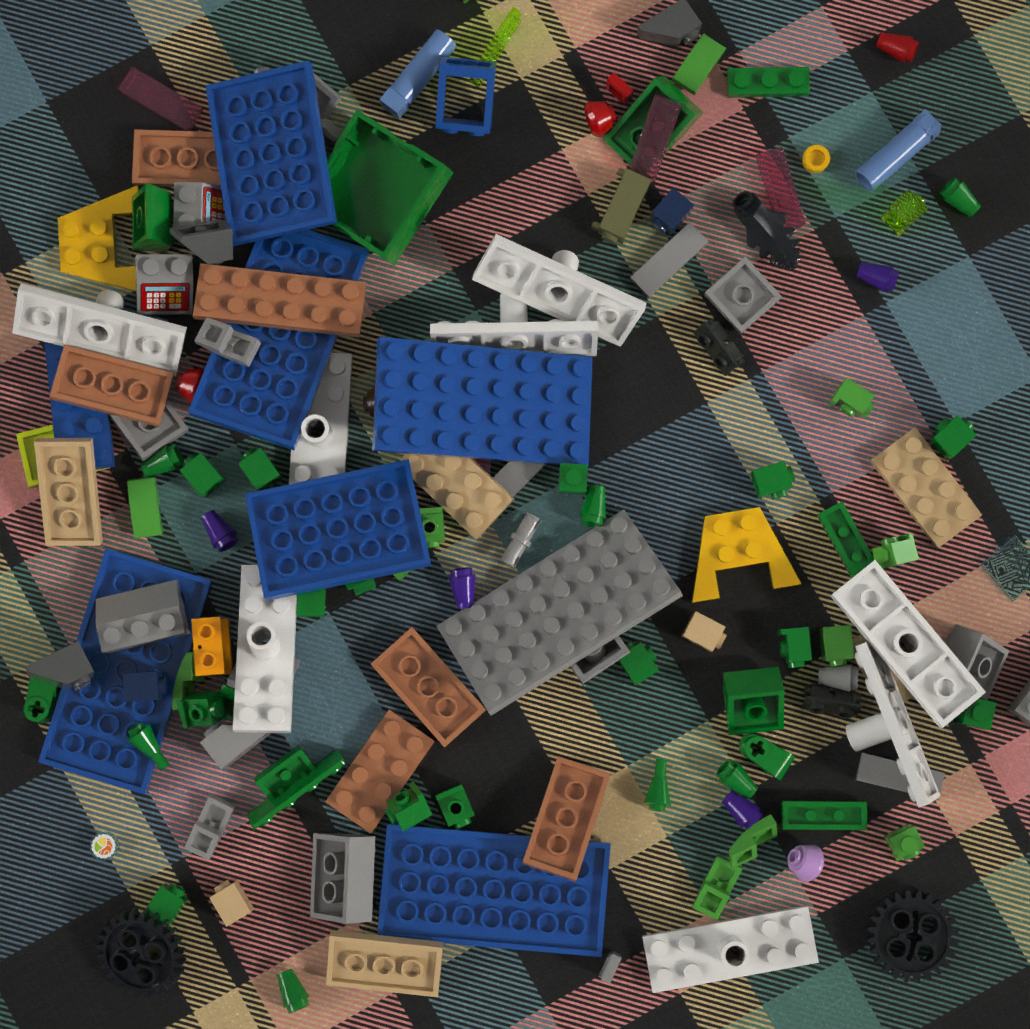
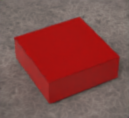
(619, 89)

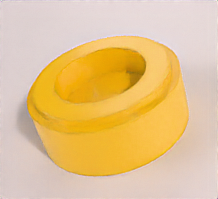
(815, 159)

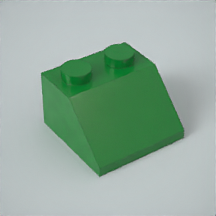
(152, 219)
(754, 700)

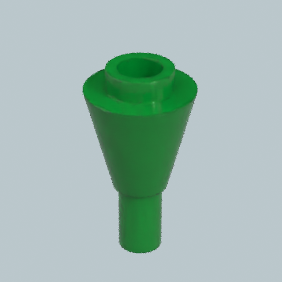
(144, 739)
(658, 792)

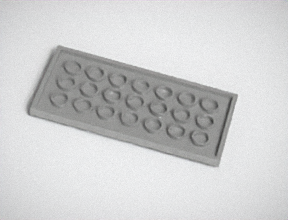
(558, 611)

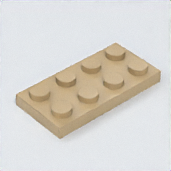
(925, 488)
(461, 489)
(68, 491)
(384, 963)

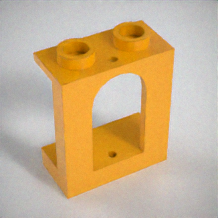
(216, 650)

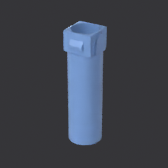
(417, 74)
(898, 151)

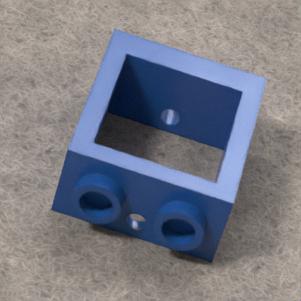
(470, 69)

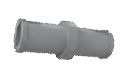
(520, 540)

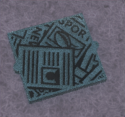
(1010, 567)

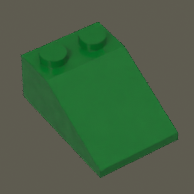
(627, 131)

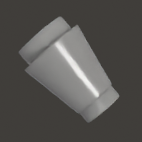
(840, 677)

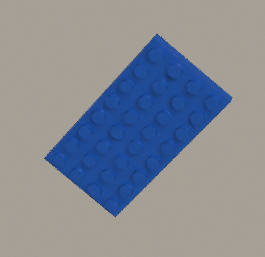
(284, 376)
(481, 402)
(94, 722)
(479, 893)

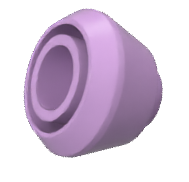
(806, 862)

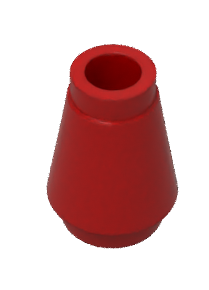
(898, 46)

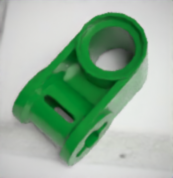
(40, 695)
(768, 756)

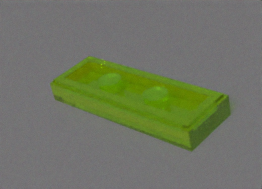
(500, 40)

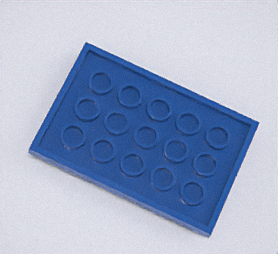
(271, 153)
(337, 530)

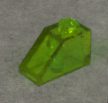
(904, 212)

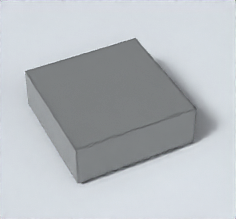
(610, 966)

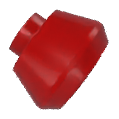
(599, 117)
(188, 383)

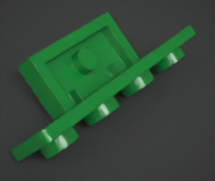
(289, 780)

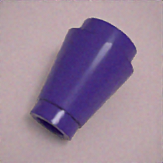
(879, 276)
(219, 531)
(463, 586)
(742, 810)

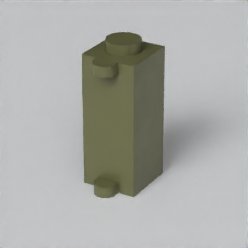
(623, 206)

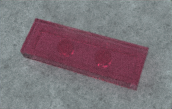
(160, 99)
(655, 137)
(780, 186)

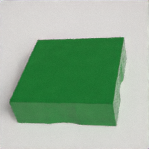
(382, 186)

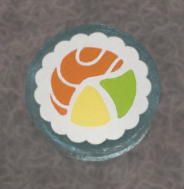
(104, 845)

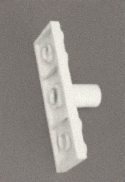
(558, 288)
(98, 327)
(517, 333)
(330, 408)
(928, 666)
(264, 671)
(892, 724)
(698, 952)

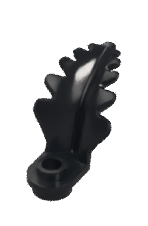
(767, 230)

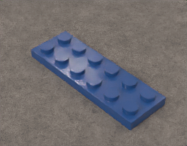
(79, 422)

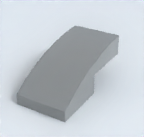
(227, 342)
(210, 827)

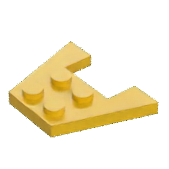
(89, 242)
(739, 541)

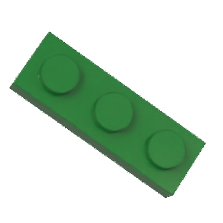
(768, 82)
(846, 538)
(824, 815)

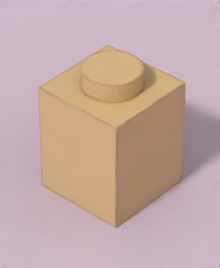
(704, 632)
(231, 902)

